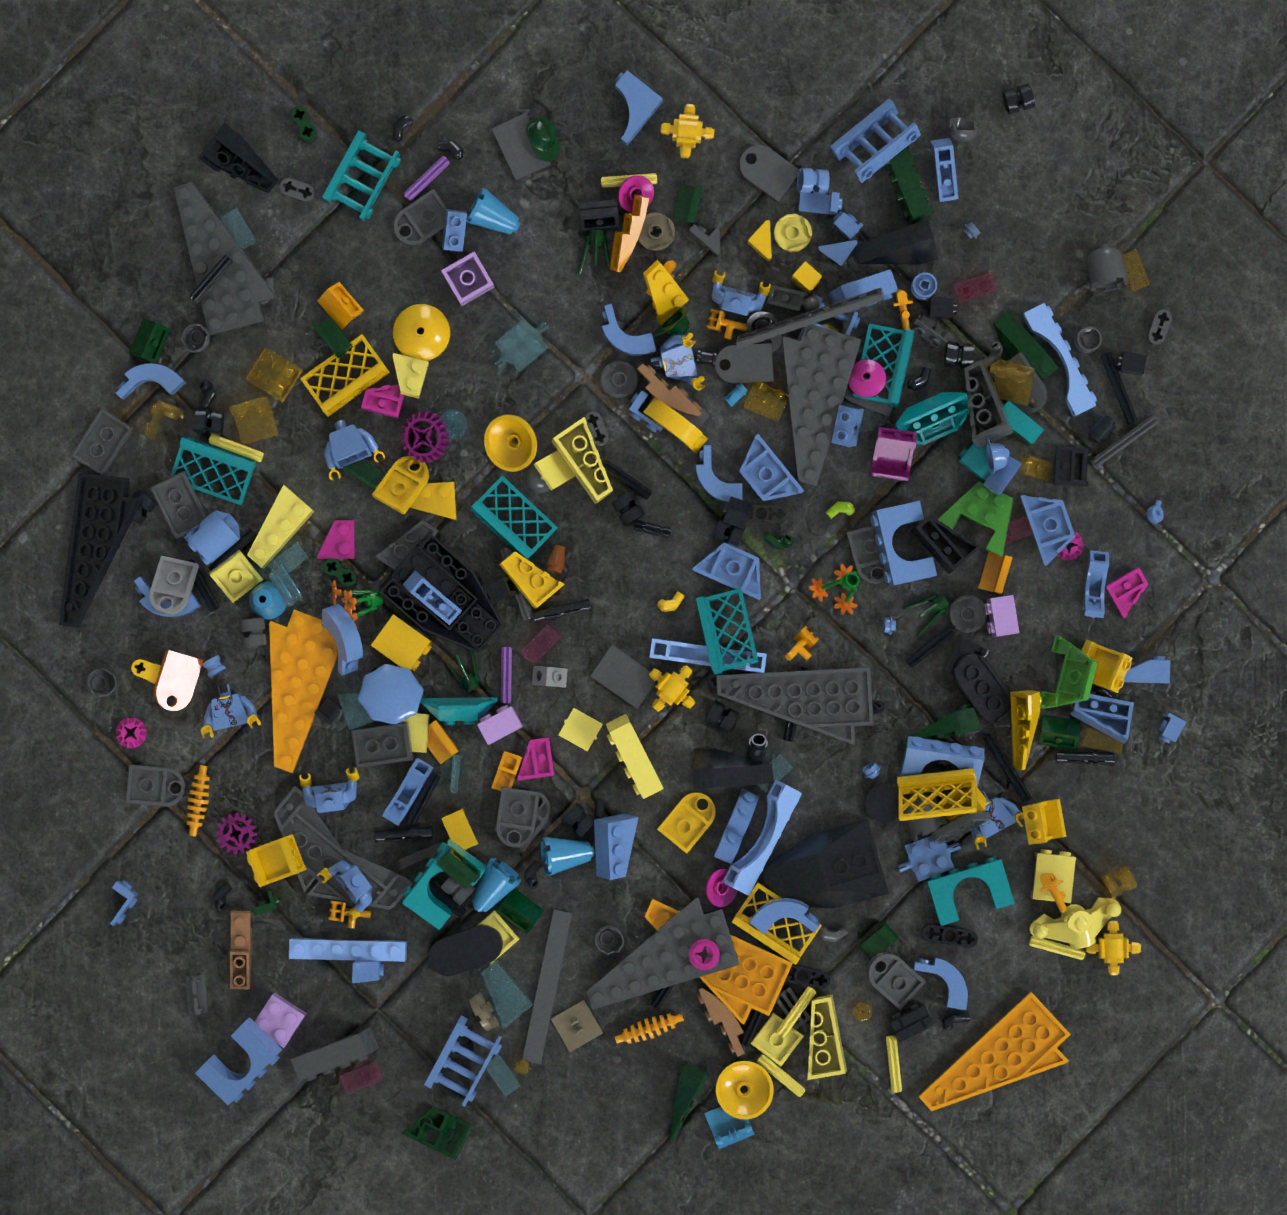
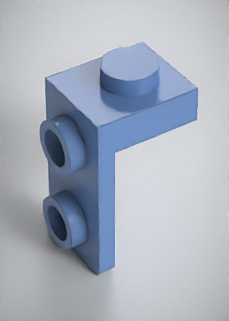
(820, 203)
(638, 400)
(124, 889)

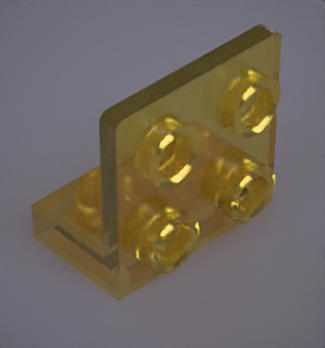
(274, 374)
(1013, 381)
(158, 412)
(254, 420)

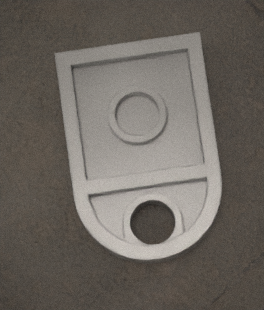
(172, 583)

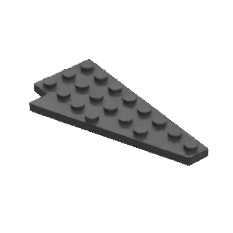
(240, 290)
(816, 382)
(815, 699)
(665, 957)

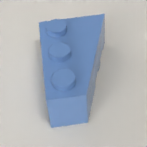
(614, 844)

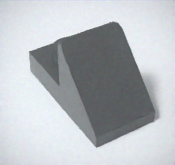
(712, 242)

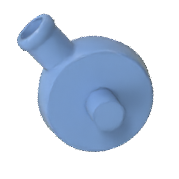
(1155, 512)

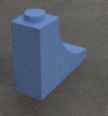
(640, 101)

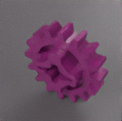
(232, 821)

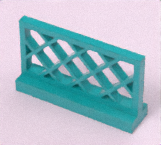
(900, 363)
(221, 456)
(499, 527)
(710, 633)

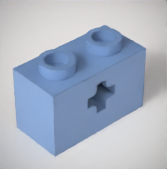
(454, 230)
(847, 425)

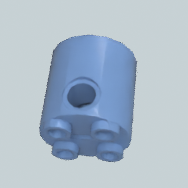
(213, 536)

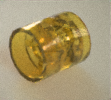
(1125, 878)

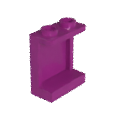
(893, 454)

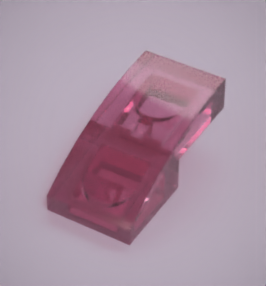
(541, 644)
(360, 1077)

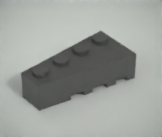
(335, 1054)

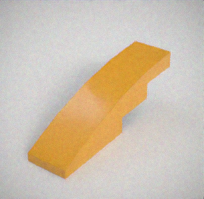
(626, 240)

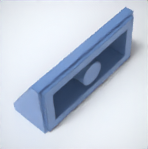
(1000, 478)

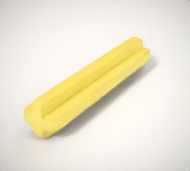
(616, 181)
(236, 448)
(1057, 948)
(796, 1011)
(893, 1060)
(780, 1075)

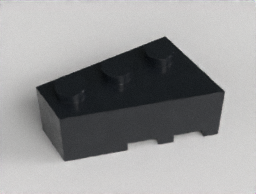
(944, 544)

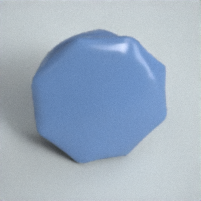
(390, 694)

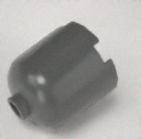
(1106, 268)
(925, 826)

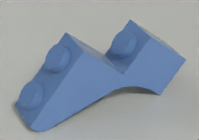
(736, 826)

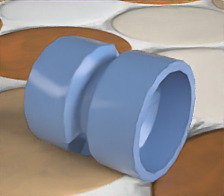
(813, 181)
(923, 286)

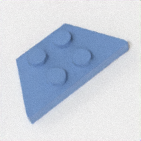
(767, 473)
(1049, 525)
(732, 568)

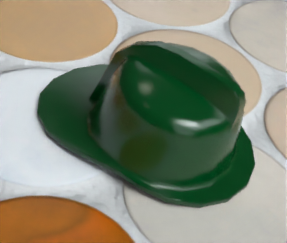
(543, 138)
(675, 325)

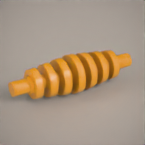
(201, 777)
(649, 1028)

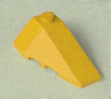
(1024, 719)

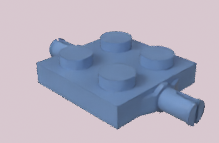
(928, 858)

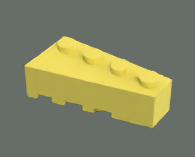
(583, 459)
(279, 526)
(634, 756)
(826, 1048)

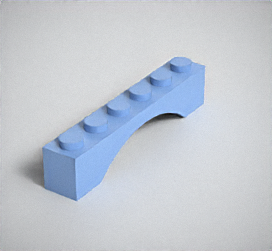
(1040, 323)
(699, 655)
(780, 805)
(348, 949)

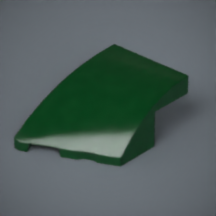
(440, 1132)

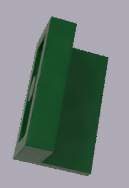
(687, 204)
(333, 337)
(149, 340)
(365, 472)
(1059, 732)
(459, 868)
(520, 911)

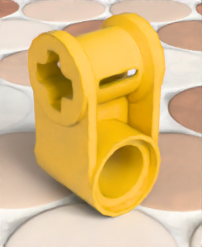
(151, 672)

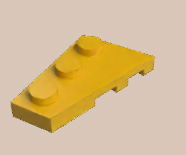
(665, 292)
(437, 499)
(530, 580)

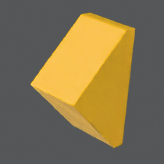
(761, 241)

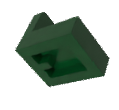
(264, 906)

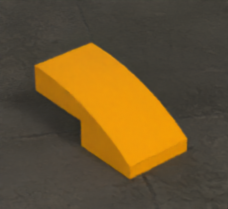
(506, 771)

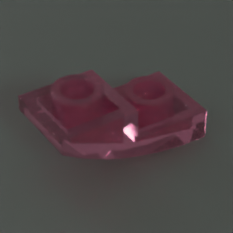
(975, 287)
(1018, 529)

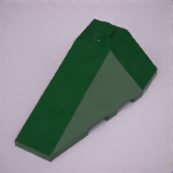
(1016, 340)
(955, 723)
(688, 1087)

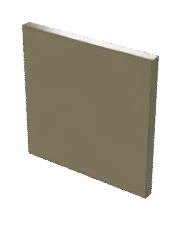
(576, 1025)

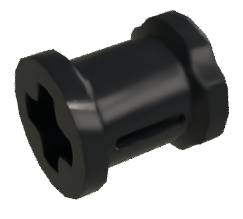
(706, 357)

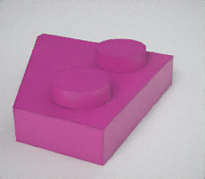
(537, 760)

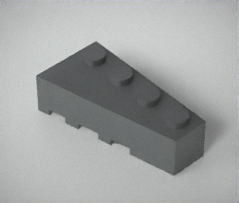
(985, 406)

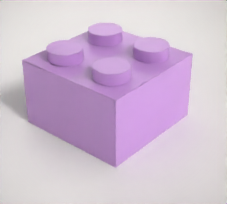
(468, 278)
(1001, 616)
(499, 725)
(280, 1019)

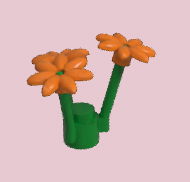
(848, 581)
(371, 599)

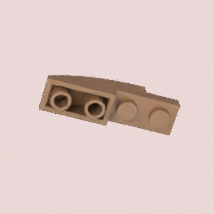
(675, 398)
(240, 950)
(720, 1013)

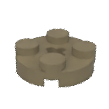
(666, 236)
(483, 1010)

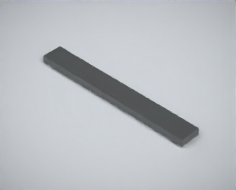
(810, 317)
(547, 986)

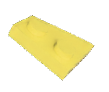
(410, 374)

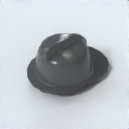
(762, 319)

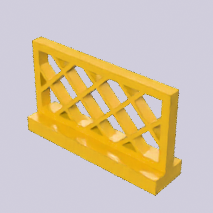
(350, 390)
(937, 783)
(770, 939)

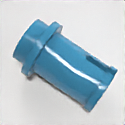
(736, 394)

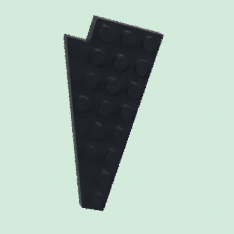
(97, 530)

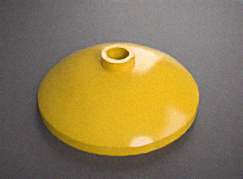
(431, 342)
(501, 443)
(747, 1104)

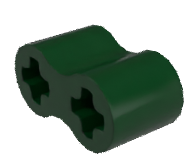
(304, 124)
(340, 572)
(878, 941)

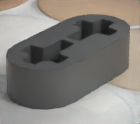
(299, 186)
(1155, 325)
(600, 426)

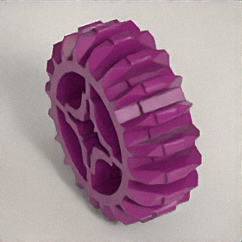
(436, 445)

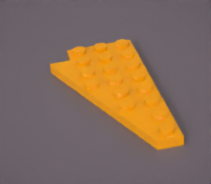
(300, 671)
(743, 987)
(1013, 1049)

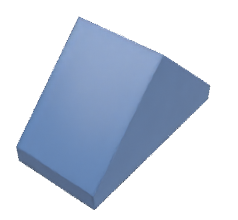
(839, 251)

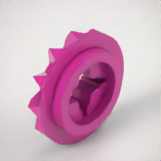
(1074, 551)
(140, 732)
(711, 948)

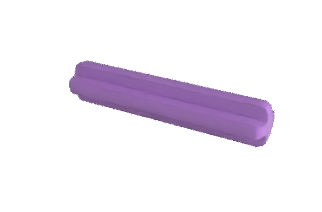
(426, 178)
(506, 671)

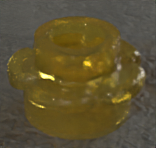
(867, 1011)
(521, 1067)

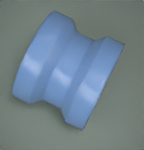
(214, 666)

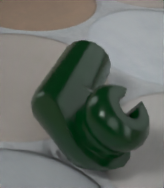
(779, 543)

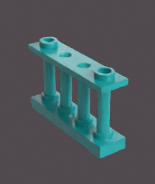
(351, 160)

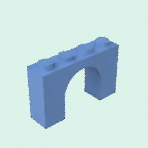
(896, 569)
(922, 751)
(229, 1084)

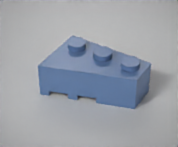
(881, 280)
(1105, 715)

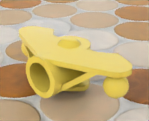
(1076, 924)

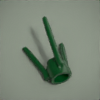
(596, 238)
(937, 603)
(468, 681)

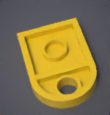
(402, 485)
(687, 821)

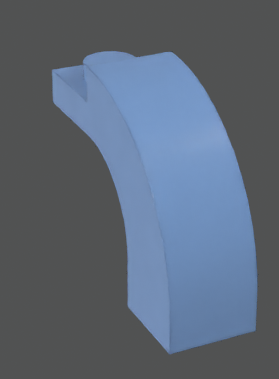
(630, 345)
(150, 373)
(711, 484)
(1094, 584)
(143, 588)
(346, 636)
(408, 791)
(783, 908)
(956, 987)

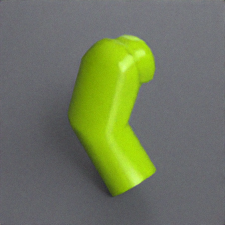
(843, 507)

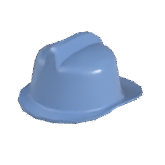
(996, 456)

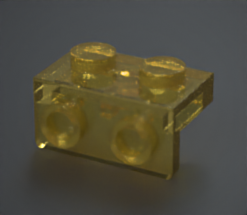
(766, 401)

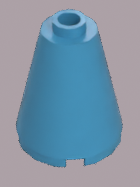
(492, 214)
(274, 603)
(564, 854)
(494, 885)

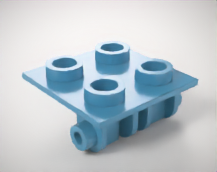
(727, 1128)

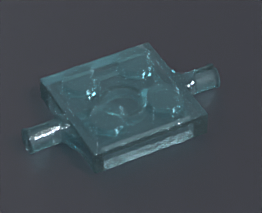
(521, 345)

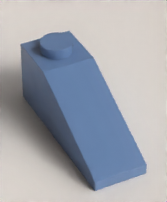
(944, 169)
(432, 597)
(1150, 671)
(367, 971)

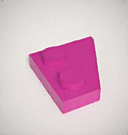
(383, 400)
(339, 541)
(1126, 590)

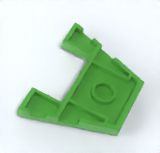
(985, 509)
(1075, 676)

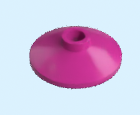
(643, 187)
(868, 387)
(724, 894)

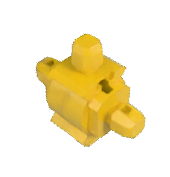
(687, 131)
(672, 688)
(1113, 948)

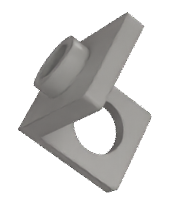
(550, 676)

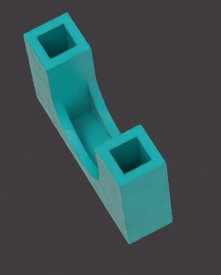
(1022, 426)
(942, 887)
(420, 897)

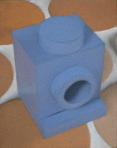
(846, 225)
(1171, 728)

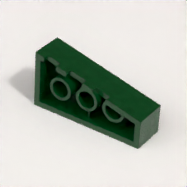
(908, 187)

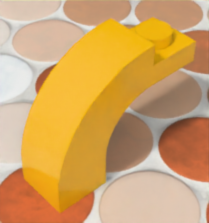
(676, 424)

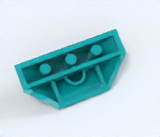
(935, 416)
(459, 709)

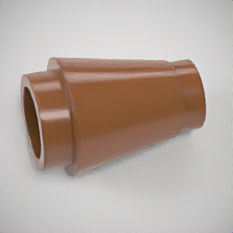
(556, 560)

